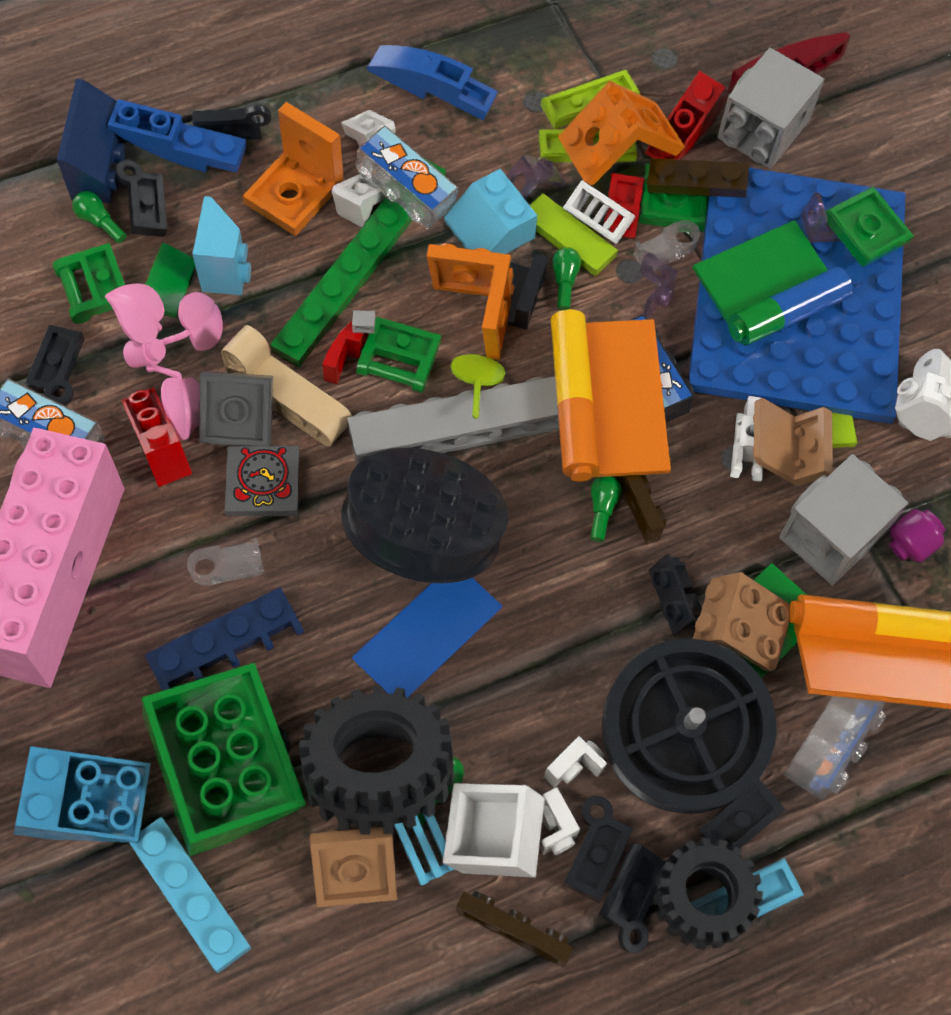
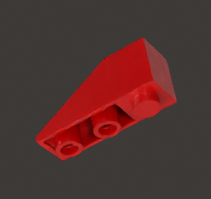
(694, 113)
(156, 436)

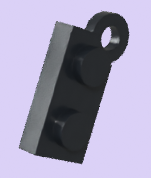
(234, 122)
(145, 199)
(55, 363)
(743, 817)
(598, 852)
(632, 896)

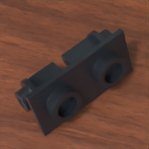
(670, 581)

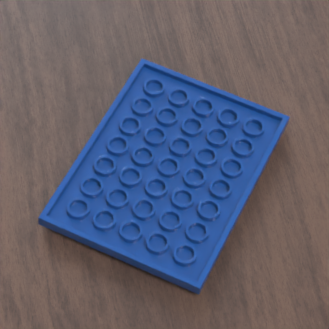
(828, 360)

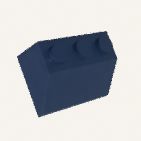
(88, 147)

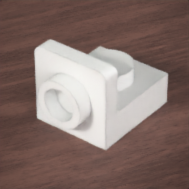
(567, 764)
(558, 817)

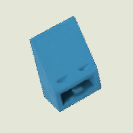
(81, 797)

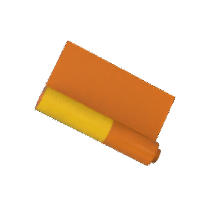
(608, 397)
(874, 650)

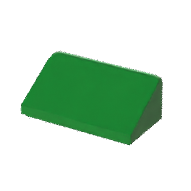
(171, 277)

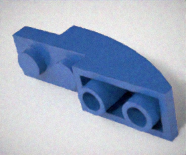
(430, 72)
(171, 139)

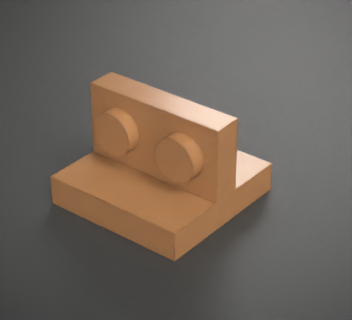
(353, 867)

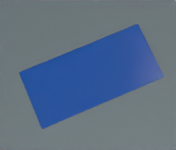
(426, 634)

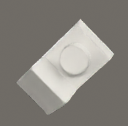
(365, 125)
(356, 198)

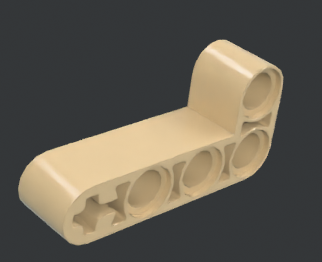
(292, 394)

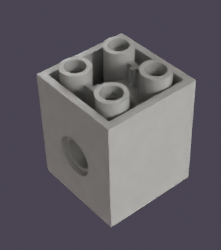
(769, 107)
(842, 518)

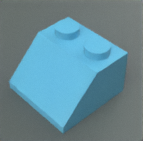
(492, 216)
(220, 252)

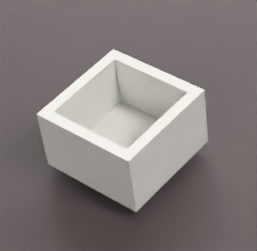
(494, 830)

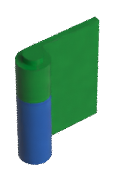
(771, 283)

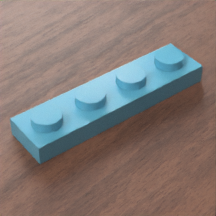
(190, 895)

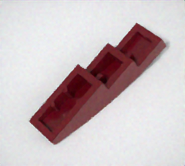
(811, 53)

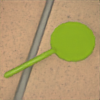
(479, 372)

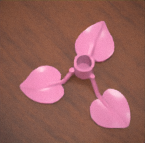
(139, 315)

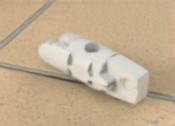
(744, 442)

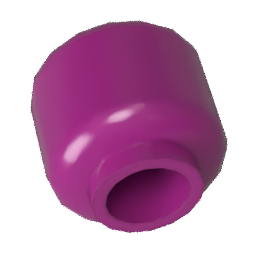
(917, 535)

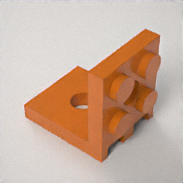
(621, 119)
(308, 165)
(477, 274)

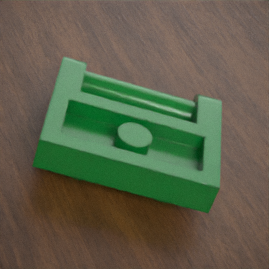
(101, 275)
(403, 345)

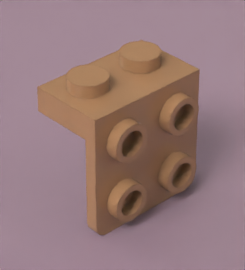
(793, 446)
(744, 619)

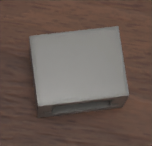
(363, 321)

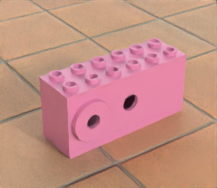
(50, 546)

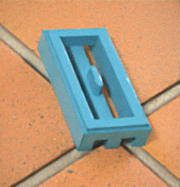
(436, 870)

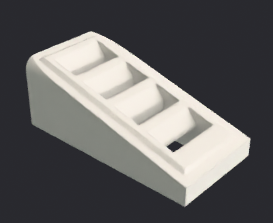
(578, 200)

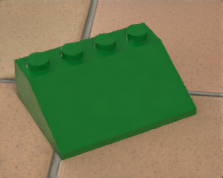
(221, 757)

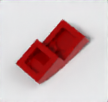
(627, 193)
(344, 345)

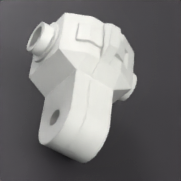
(926, 397)

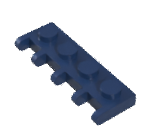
(223, 639)

